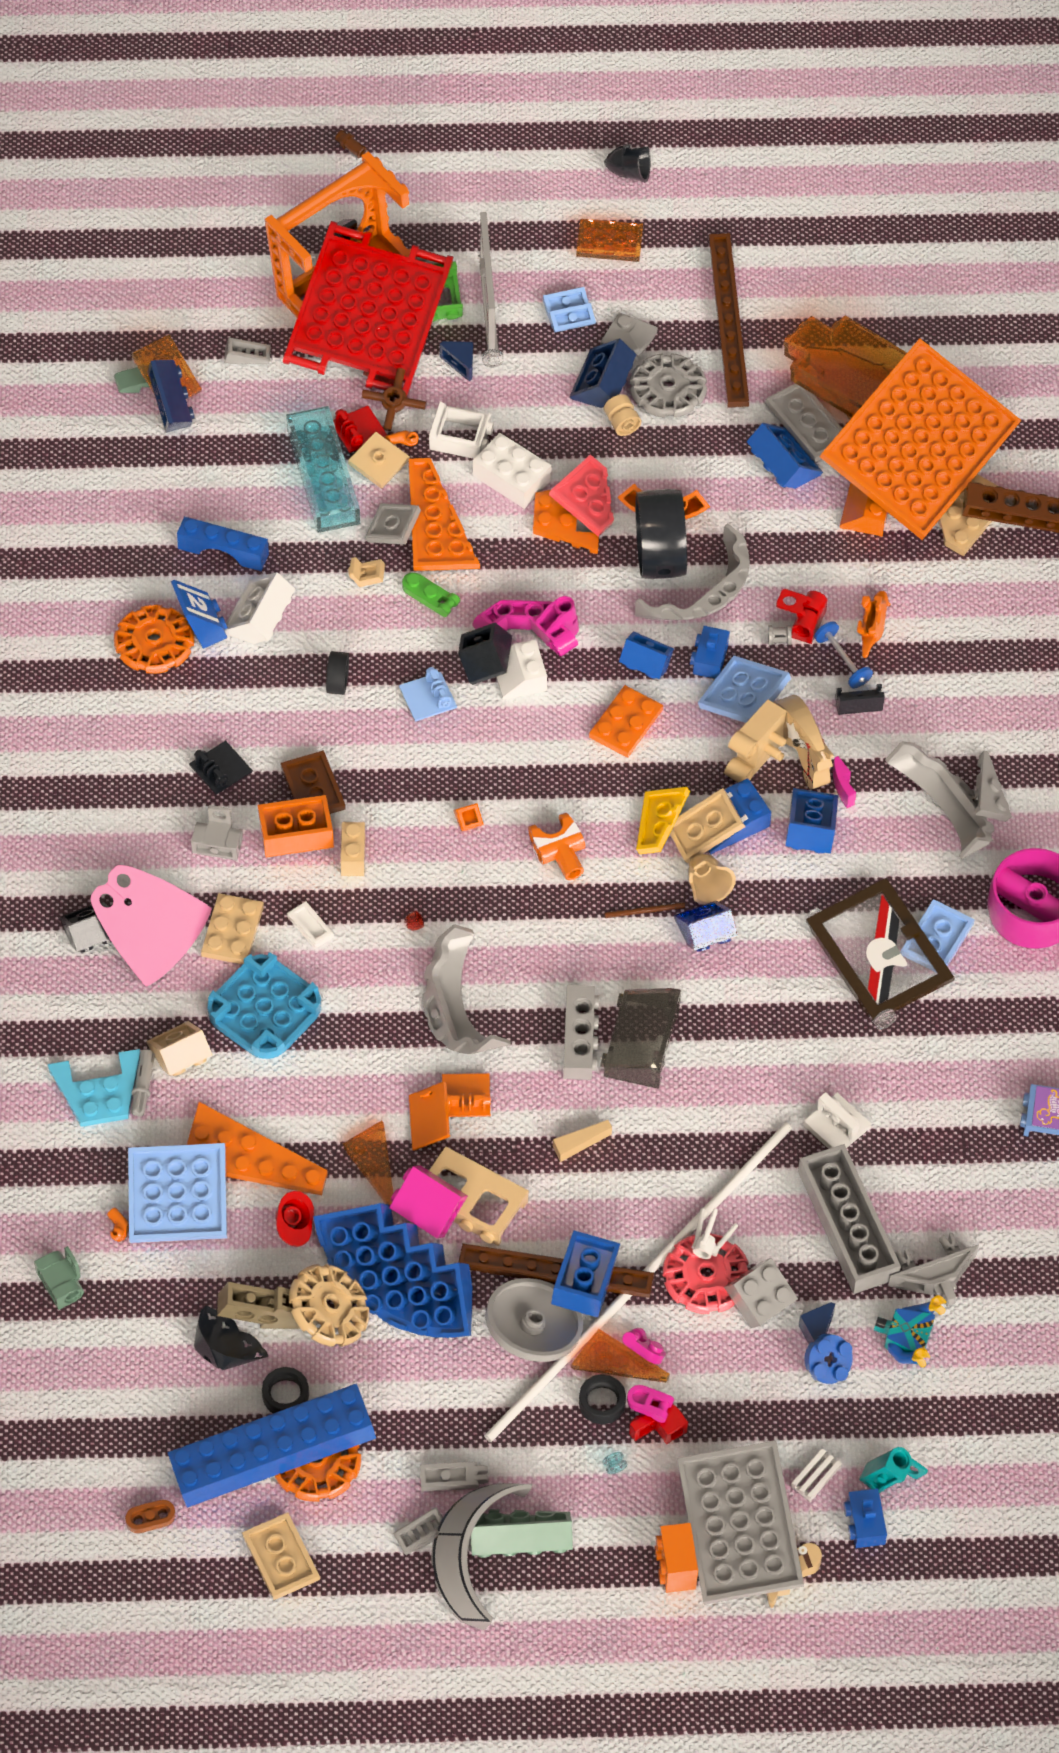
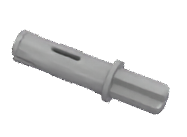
(143, 1077)

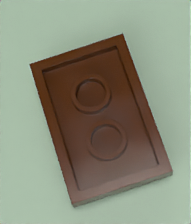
(313, 777)

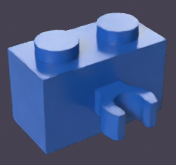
(710, 652)
(646, 655)
(866, 1518)

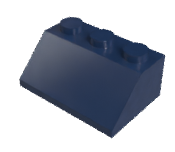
(603, 373)
(170, 395)

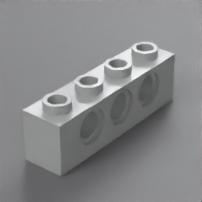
(576, 1065)

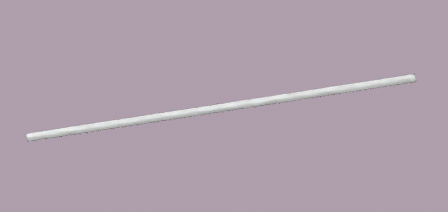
(623, 1298)

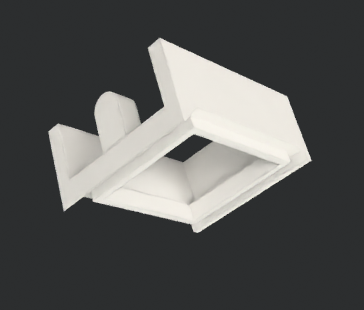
(458, 445)

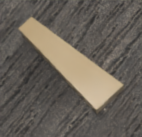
(579, 1140)

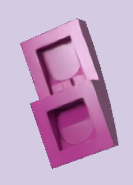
(841, 779)

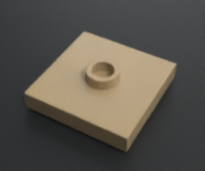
(378, 460)

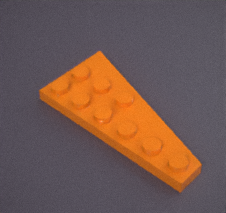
(438, 533)
(255, 1156)

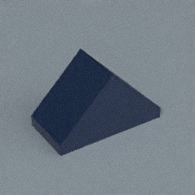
(458, 356)
(816, 1322)

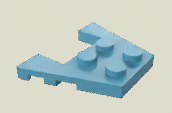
(99, 1098)

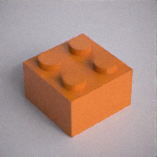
(676, 1557)

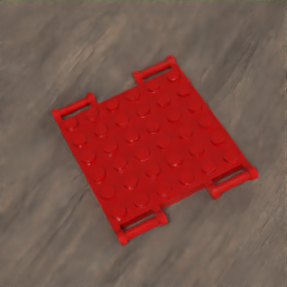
(368, 308)

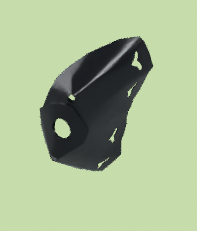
(224, 1346)

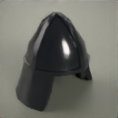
(630, 162)

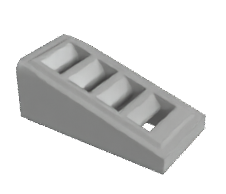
(234, 355)
(433, 1514)

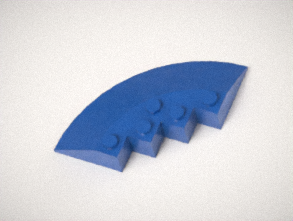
(401, 1278)

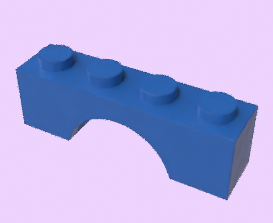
(246, 548)

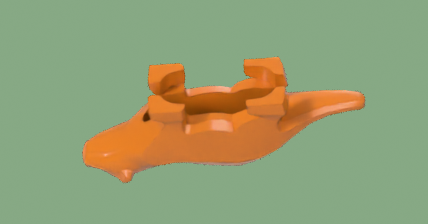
(873, 620)

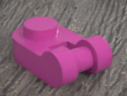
(648, 1349)
(641, 1398)

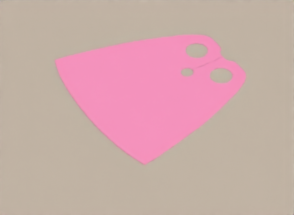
(155, 927)

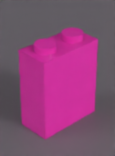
(427, 1201)

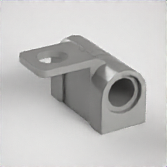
(217, 836)

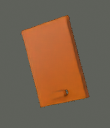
(429, 1116)

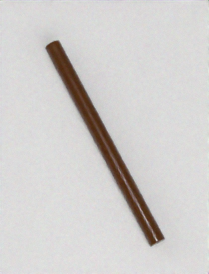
(644, 910)

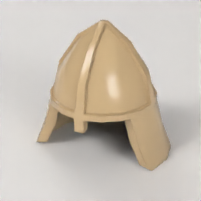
(709, 879)

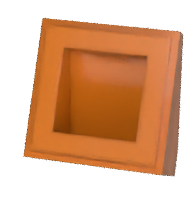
(468, 817)

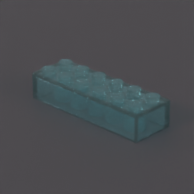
(323, 469)

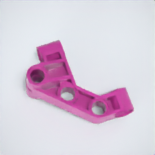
(554, 624)

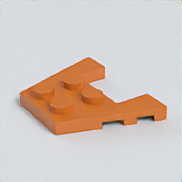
(558, 524)

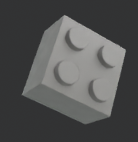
(761, 1293)

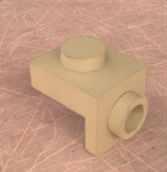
(366, 573)

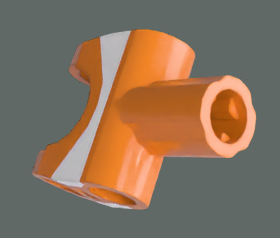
(559, 846)

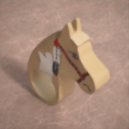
(805, 737)

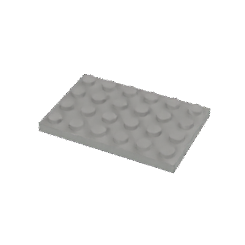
(740, 1522)

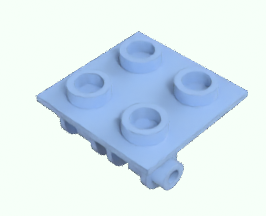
(428, 695)

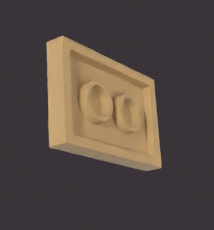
(706, 825)
(232, 928)
(280, 1556)

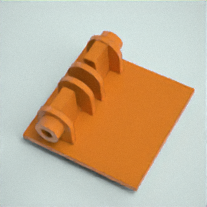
(468, 1094)

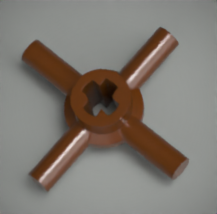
(389, 395)

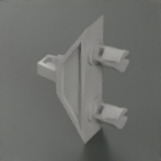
(936, 1276)

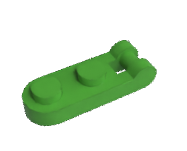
(429, 594)

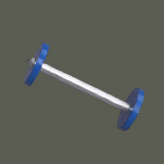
(826, 633)

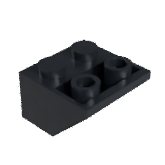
(485, 652)

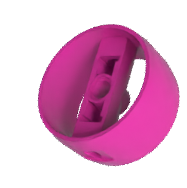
(1018, 890)

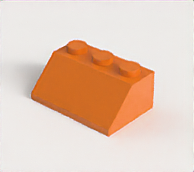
(862, 513)
(295, 826)

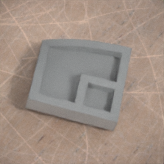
(631, 331)

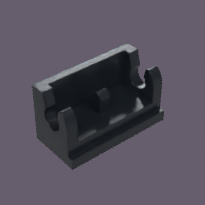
(859, 701)

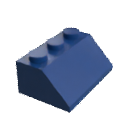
(783, 456)

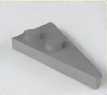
(989, 792)

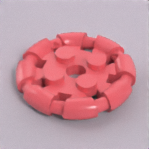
(698, 1284)

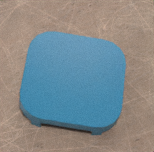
(264, 1006)

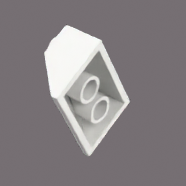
(260, 608)

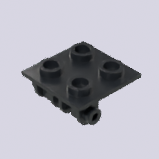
(220, 767)

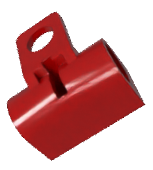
(809, 611)

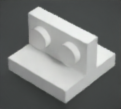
(836, 1122)

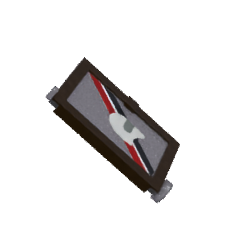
(879, 951)

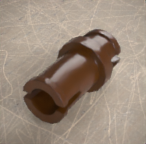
(347, 141)

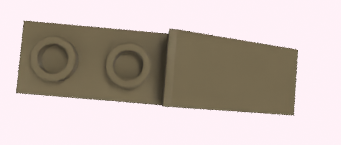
(257, 1305)

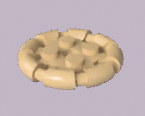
(318, 1310)

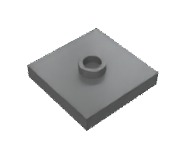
(392, 523)

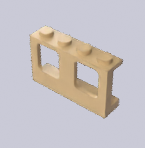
(479, 1181)

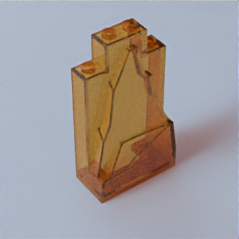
(840, 361)

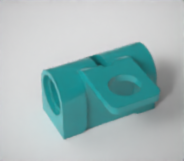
(890, 1469)

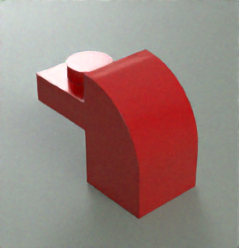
(671, 1429)

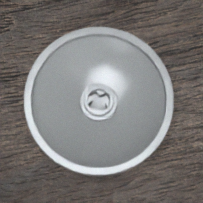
(527, 1322)

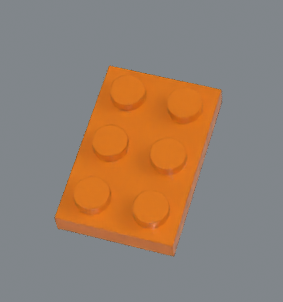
(626, 721)

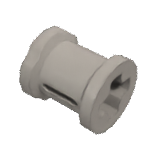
(779, 635)

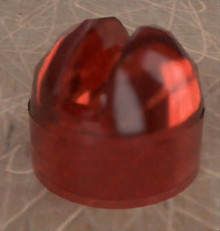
(414, 921)

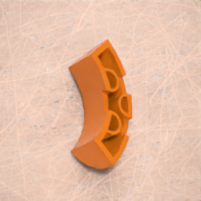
(693, 503)

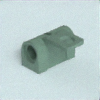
(60, 1277)

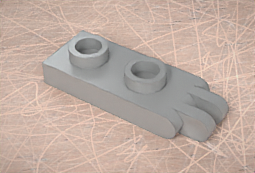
(452, 1476)

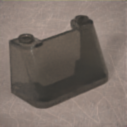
(642, 1035)

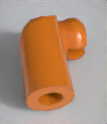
(403, 437)
(121, 1225)

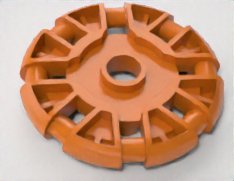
(154, 649)
(322, 1473)

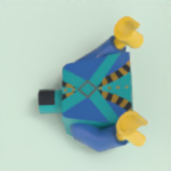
(910, 1331)

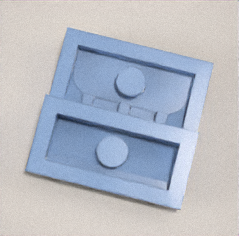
(569, 309)

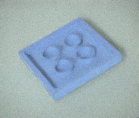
(743, 689)

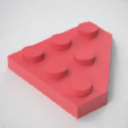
(587, 495)

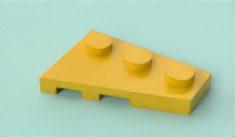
(658, 817)

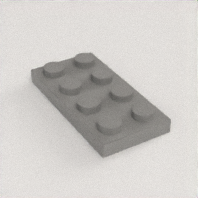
(804, 419)

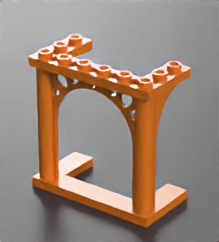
(374, 182)

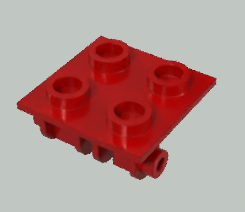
(356, 427)

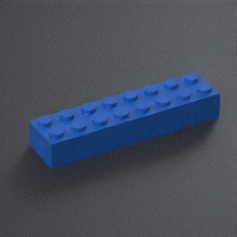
(271, 1445)

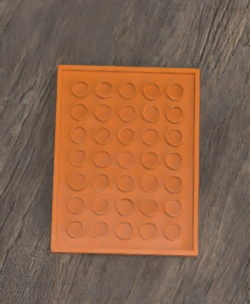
(920, 439)

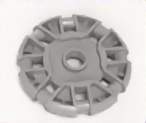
(665, 395)

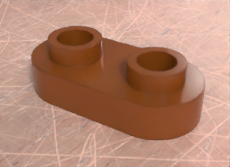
(150, 1515)

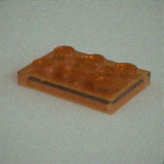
(609, 240)
(166, 350)

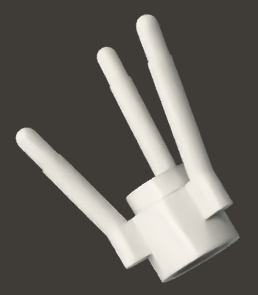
(705, 1245)

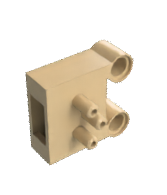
(757, 742)

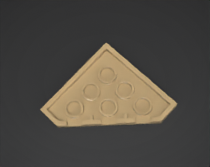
(962, 531)

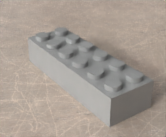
(848, 1218)

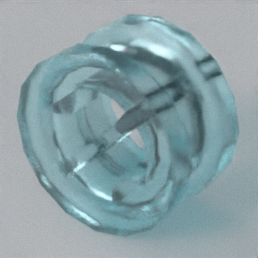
(614, 1463)

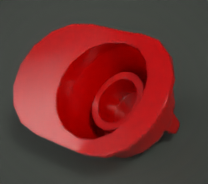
(295, 1218)

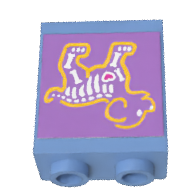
(1041, 1111)

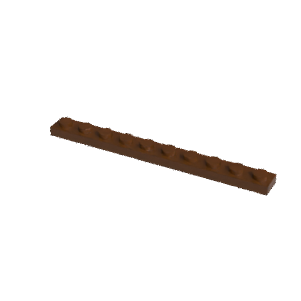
(728, 320)

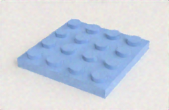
(177, 1193)

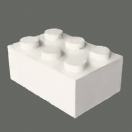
(511, 470)

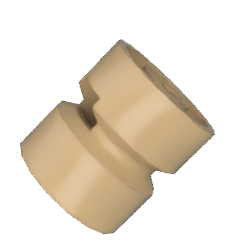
(622, 415)

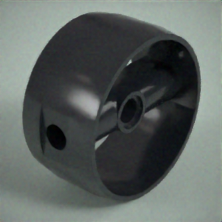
(661, 533)

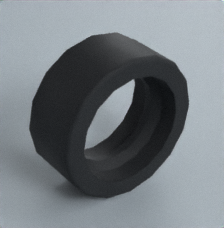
(337, 673)
(283, 1374)
(602, 1381)

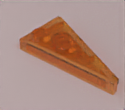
(371, 1157)
(611, 1357)

